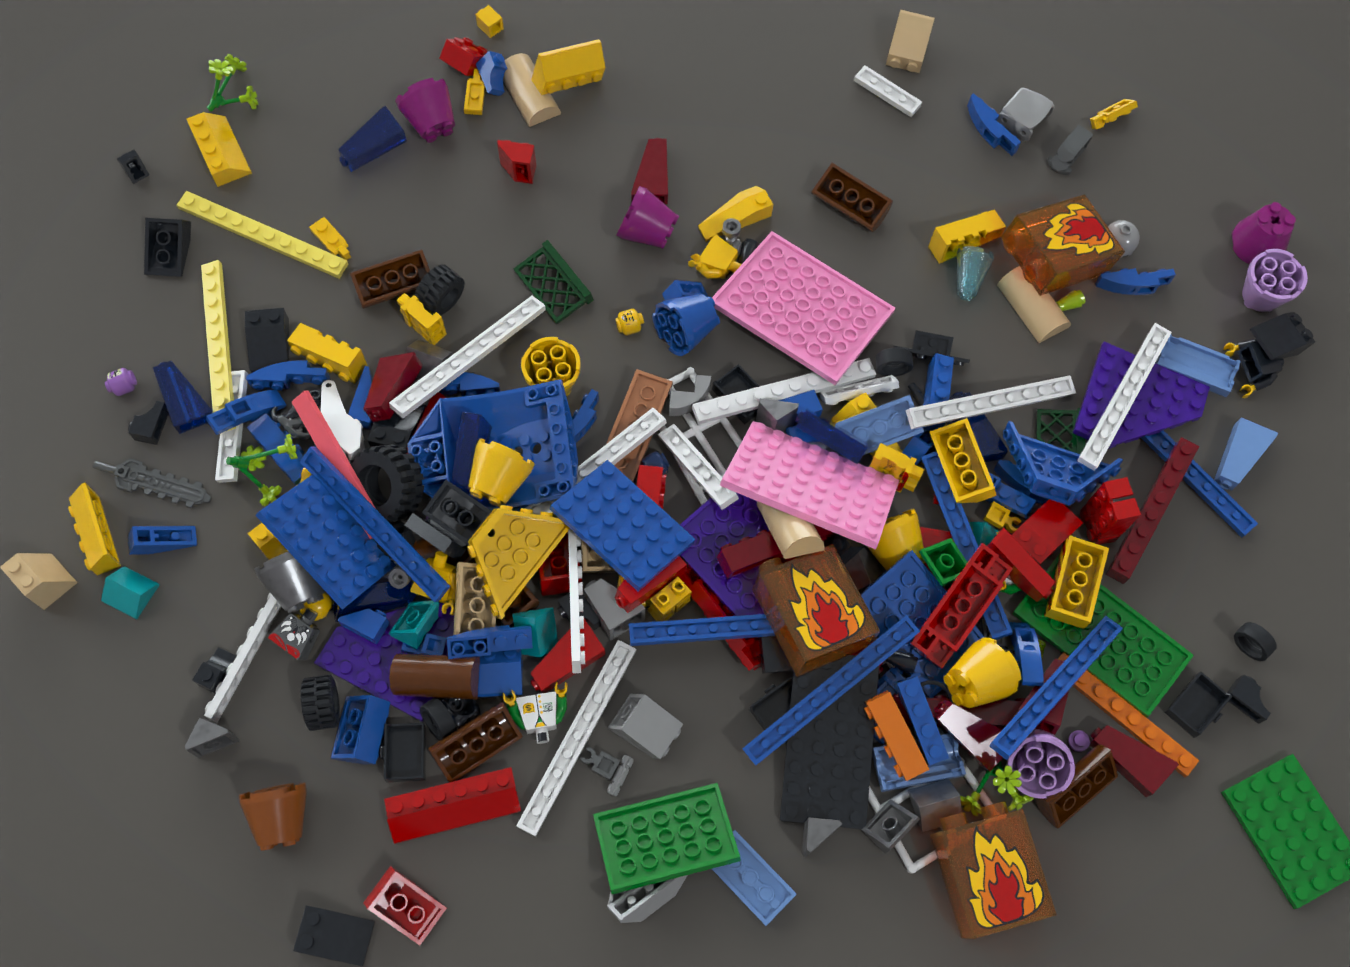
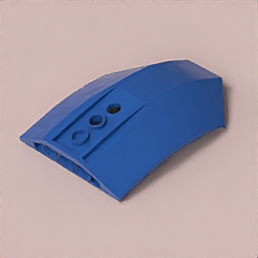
(517, 420)

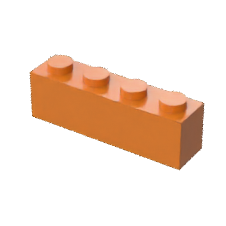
(896, 735)

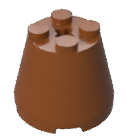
(275, 814)

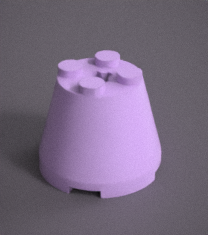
(1273, 280)
(1044, 765)

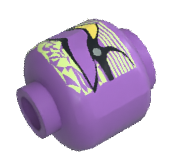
(120, 381)

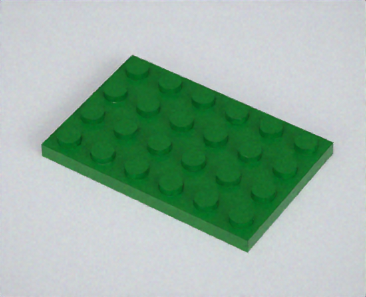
(1292, 830)
(665, 838)

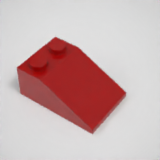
(1046, 530)
(555, 570)
(404, 905)

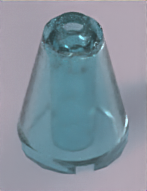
(972, 270)

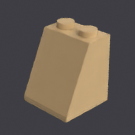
(910, 41)
(39, 577)

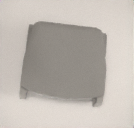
(1025, 112)

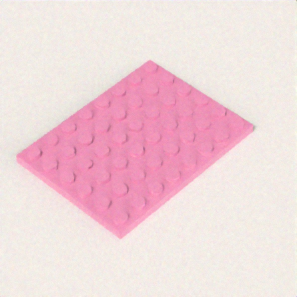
(802, 307)
(811, 484)

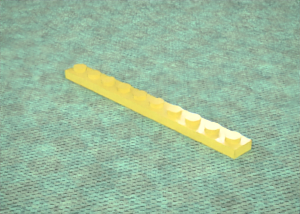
(262, 234)
(217, 335)

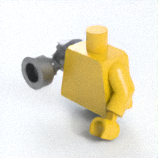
(720, 255)
(399, 579)

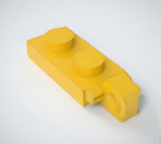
(474, 95)
(1112, 112)
(330, 238)

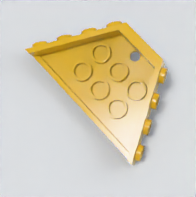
(513, 553)

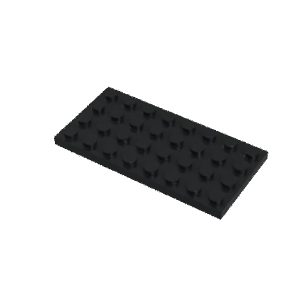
(831, 754)

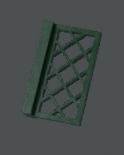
(567, 276)
(1077, 442)

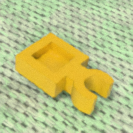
(999, 517)

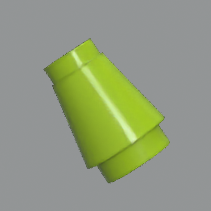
(1072, 300)

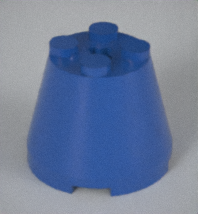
(685, 321)

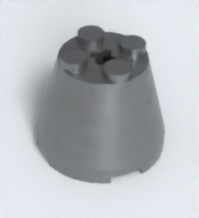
(289, 582)

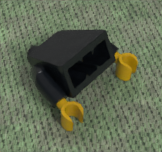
(1256, 364)

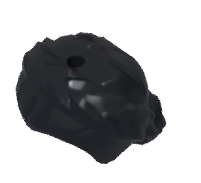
(463, 710)

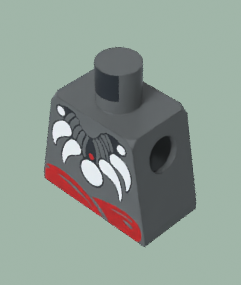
(297, 634)

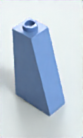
(1242, 451)

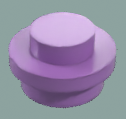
(1078, 741)

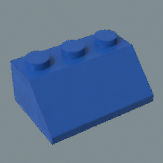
(501, 673)
(361, 729)

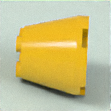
(551, 359)
(497, 472)
(898, 537)
(983, 675)

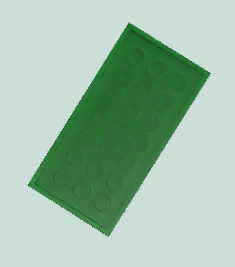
(1135, 665)

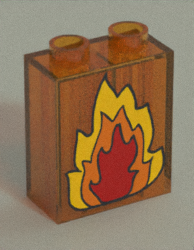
(1061, 244)
(814, 609)
(992, 871)

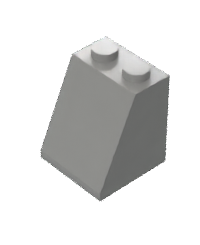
(612, 617)
(646, 725)

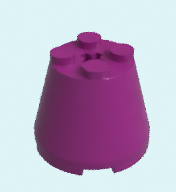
(428, 108)
(647, 220)
(1263, 230)

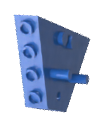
(1053, 470)

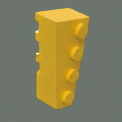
(965, 232)
(328, 353)

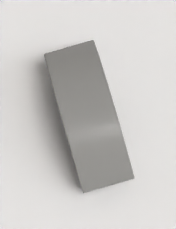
(682, 402)

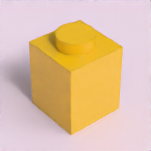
(489, 21)

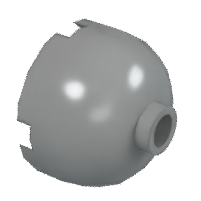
(1126, 235)

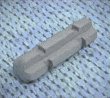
(620, 775)

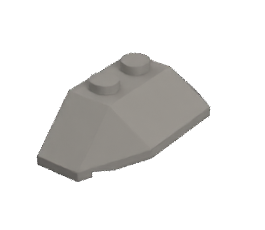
(643, 901)

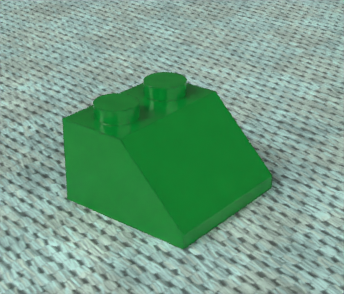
(944, 561)

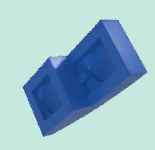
(430, 645)

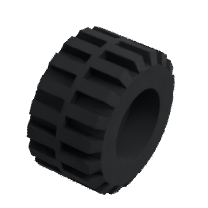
(440, 289)
(320, 702)

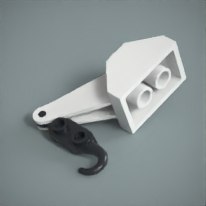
(345, 428)

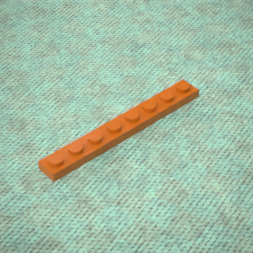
(1133, 721)

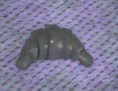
(294, 427)

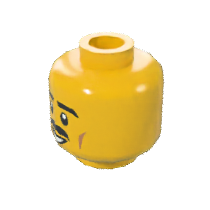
(629, 321)

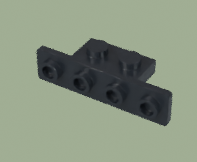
(929, 344)

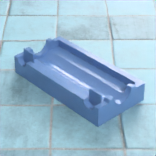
(1199, 364)
(882, 424)
(946, 769)
(756, 882)

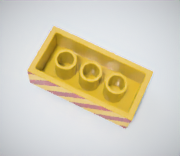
(1076, 582)

